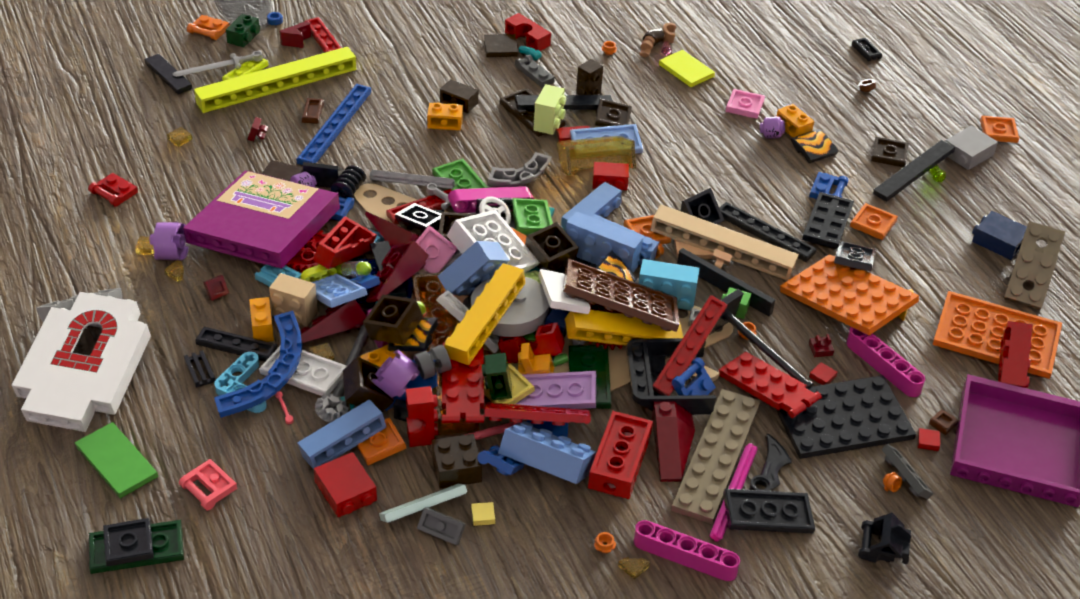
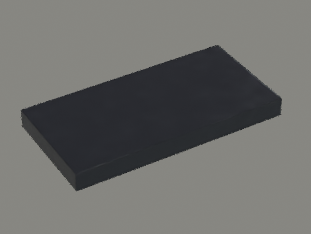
(768, 511)

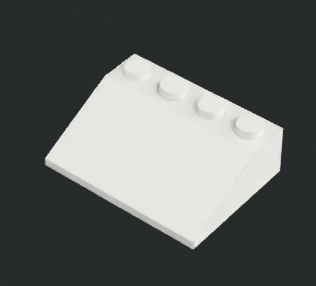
(492, 228)

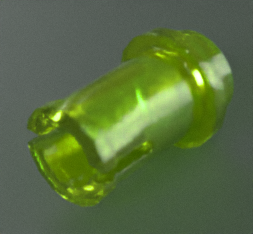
(938, 174)

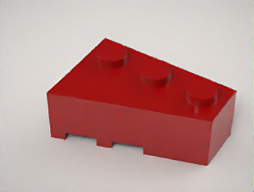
(343, 243)
(1014, 354)

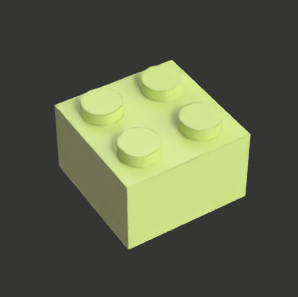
(549, 109)

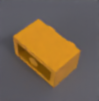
(261, 319)

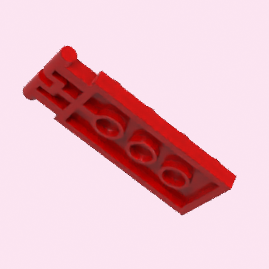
(769, 384)
(464, 391)
(536, 414)

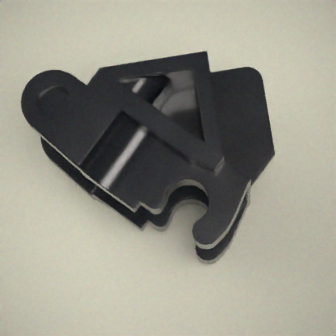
(893, 540)

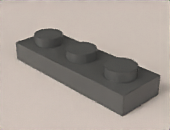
(906, 472)

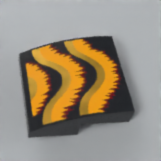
(814, 145)
(615, 266)
(420, 338)

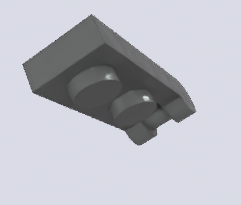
(534, 71)

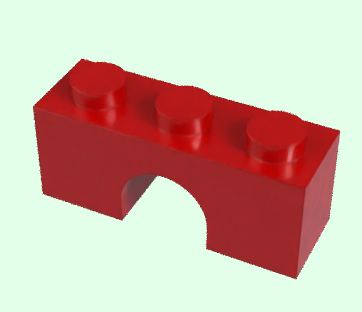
(521, 26)
(548, 342)
(421, 416)

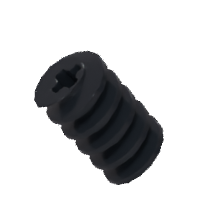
(349, 181)

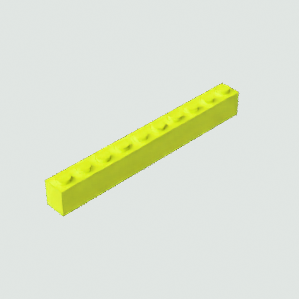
(274, 79)

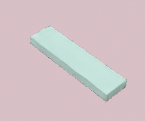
(426, 501)

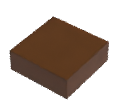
(943, 422)

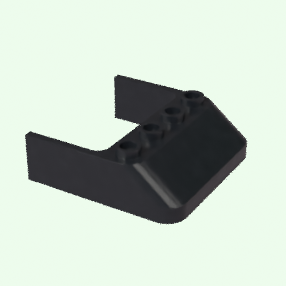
(646, 362)

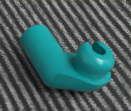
(530, 51)

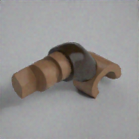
(656, 36)

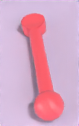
(288, 419)

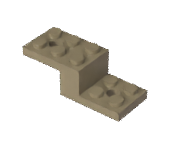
(1034, 265)

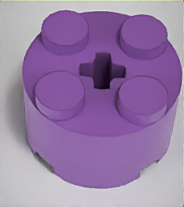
(169, 241)
(395, 374)

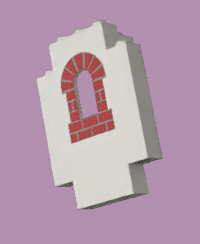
(68, 386)

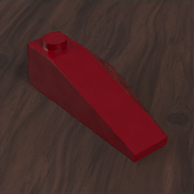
(391, 232)
(399, 265)
(336, 320)
(673, 439)

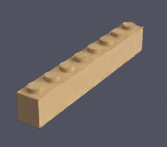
(711, 236)

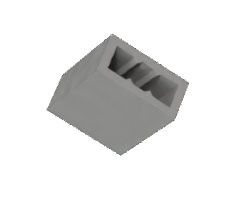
(971, 147)

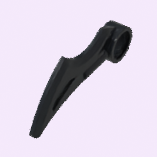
(775, 460)

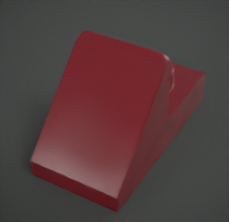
(294, 35)

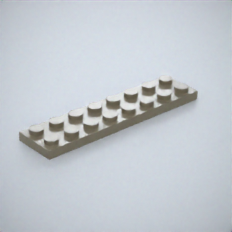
(716, 456)

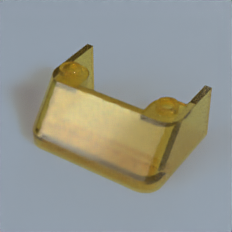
(584, 152)

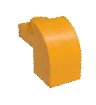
(534, 364)

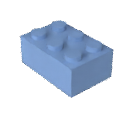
(473, 267)

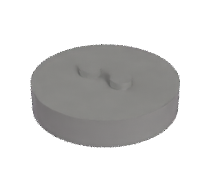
(524, 314)

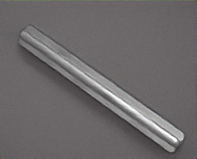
(412, 179)

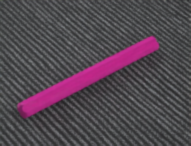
(737, 483)

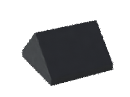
(324, 174)
(703, 206)
(418, 218)

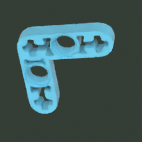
(235, 382)

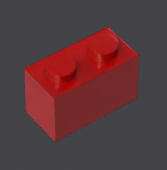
(611, 173)

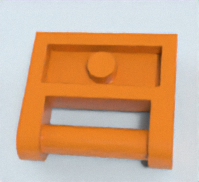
(208, 26)

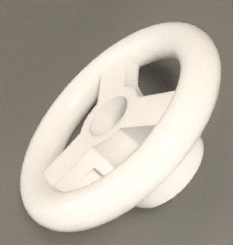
(483, 207)

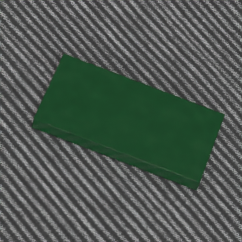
(593, 359)
(167, 547)

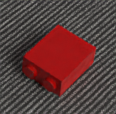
(345, 484)

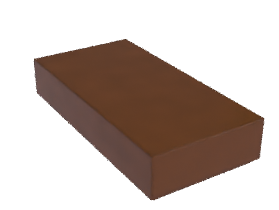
(312, 110)

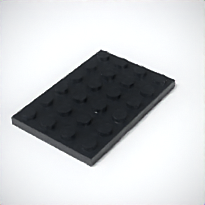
(848, 418)

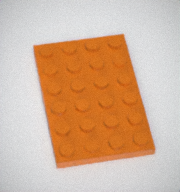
(849, 294)
(977, 328)

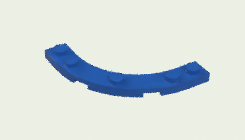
(277, 375)

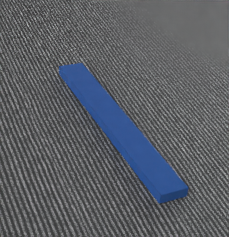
(334, 124)

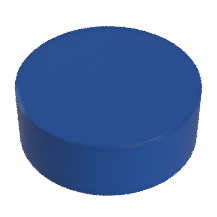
(274, 18)

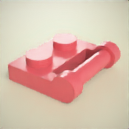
(213, 479)

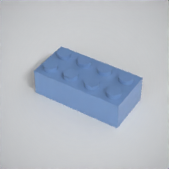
(600, 238)
(547, 452)

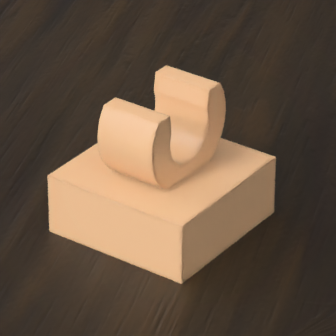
(721, 258)

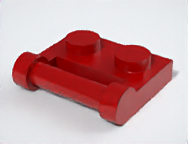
(119, 187)

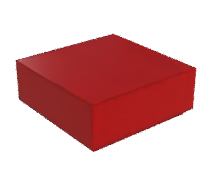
(823, 374)
(928, 439)

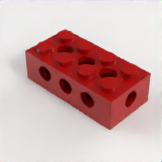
(625, 432)

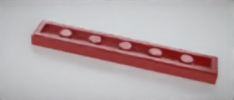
(690, 345)

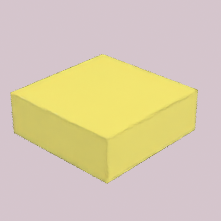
(483, 513)

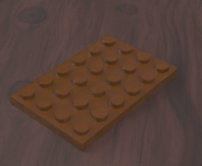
(621, 295)

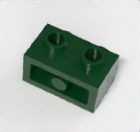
(242, 30)
(497, 376)

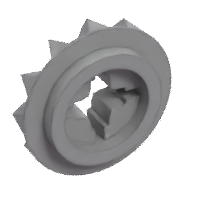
(329, 414)

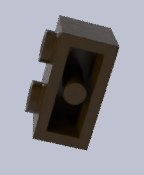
(589, 78)
(460, 94)

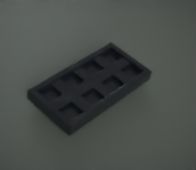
(828, 220)

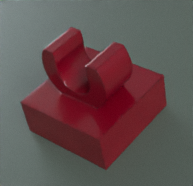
(257, 129)
(216, 287)
(821, 346)

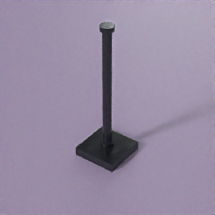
(733, 301)

